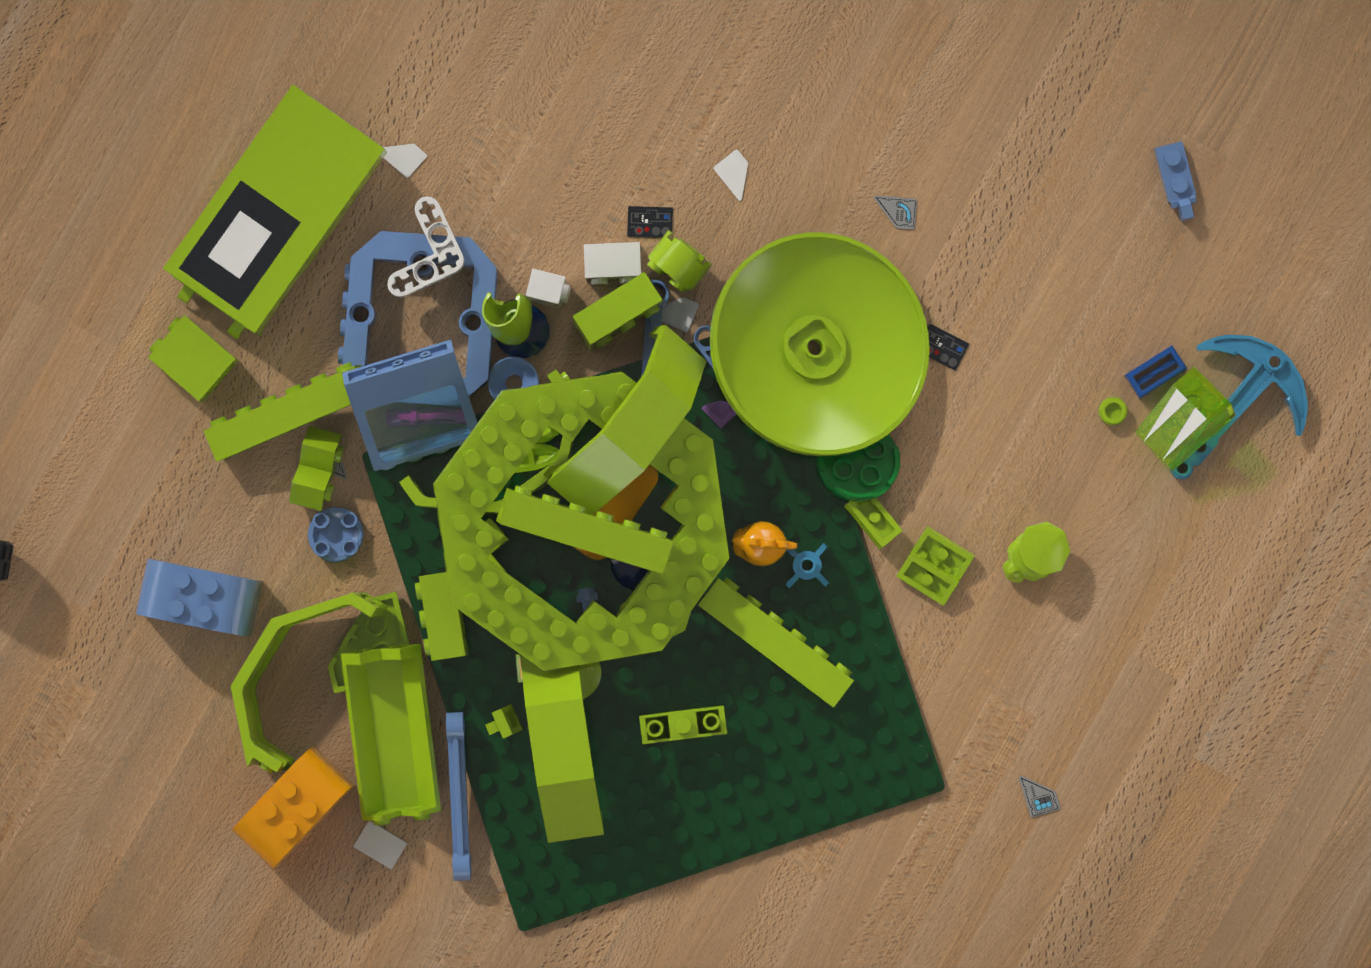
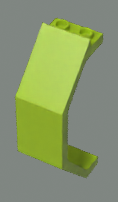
(636, 428)
(534, 484)
(255, 746)
(561, 752)

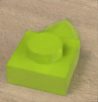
(539, 457)

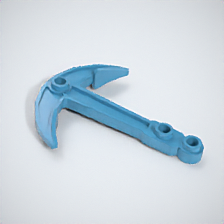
(1256, 381)

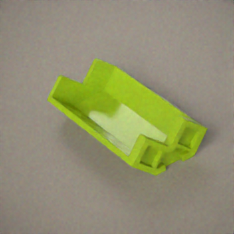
(391, 733)

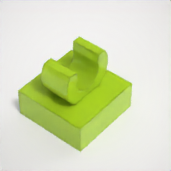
(505, 722)

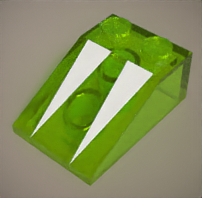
(1185, 419)

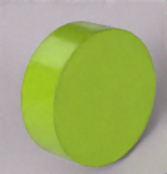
(1112, 411)

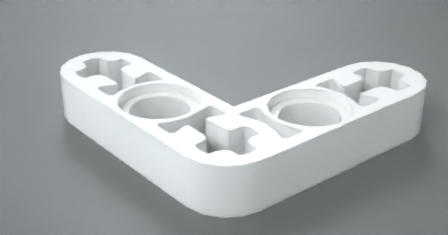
(440, 251)

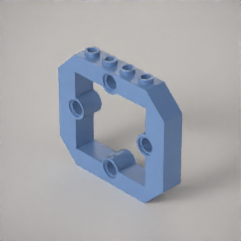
(406, 248)

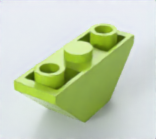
(683, 724)

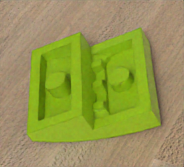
(935, 565)

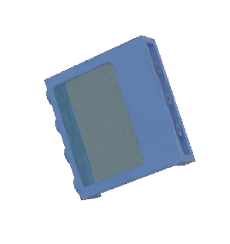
(411, 405)

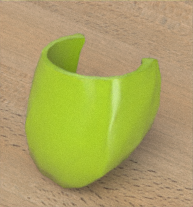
(508, 320)

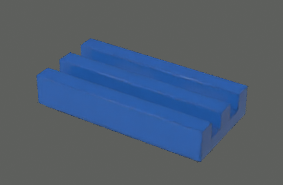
(1135, 384)

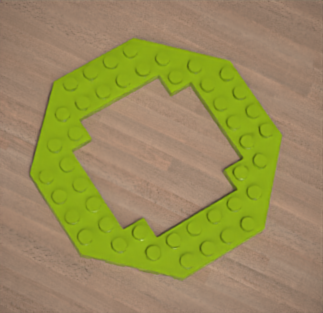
(514, 611)

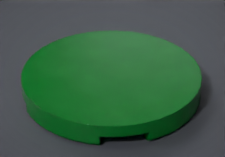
(862, 473)

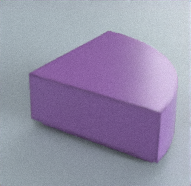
(719, 412)

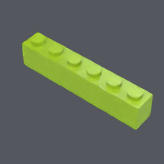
(278, 415)
(585, 531)
(775, 642)

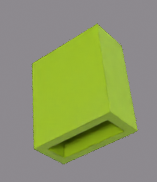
(192, 358)

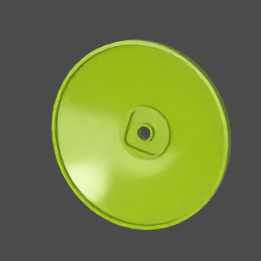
(867, 335)

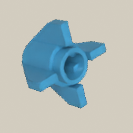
(803, 574)

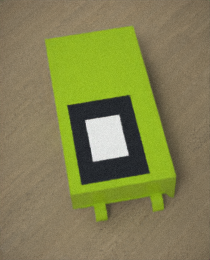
(274, 211)

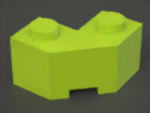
(316, 468)

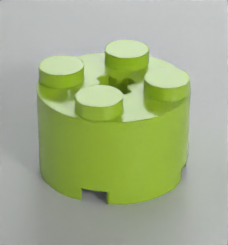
(679, 262)

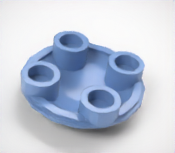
(335, 534)

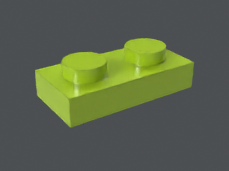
(874, 521)

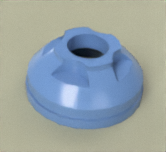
(508, 367)

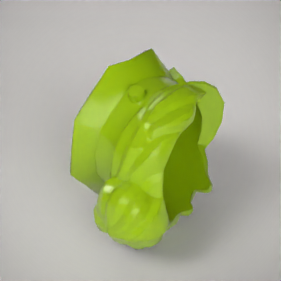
(1036, 553)

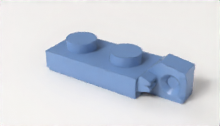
(1176, 178)

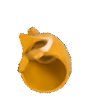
(761, 543)

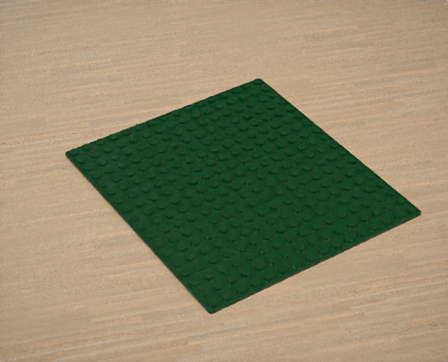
(697, 801)

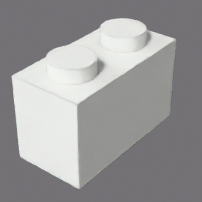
(611, 262)
(548, 288)

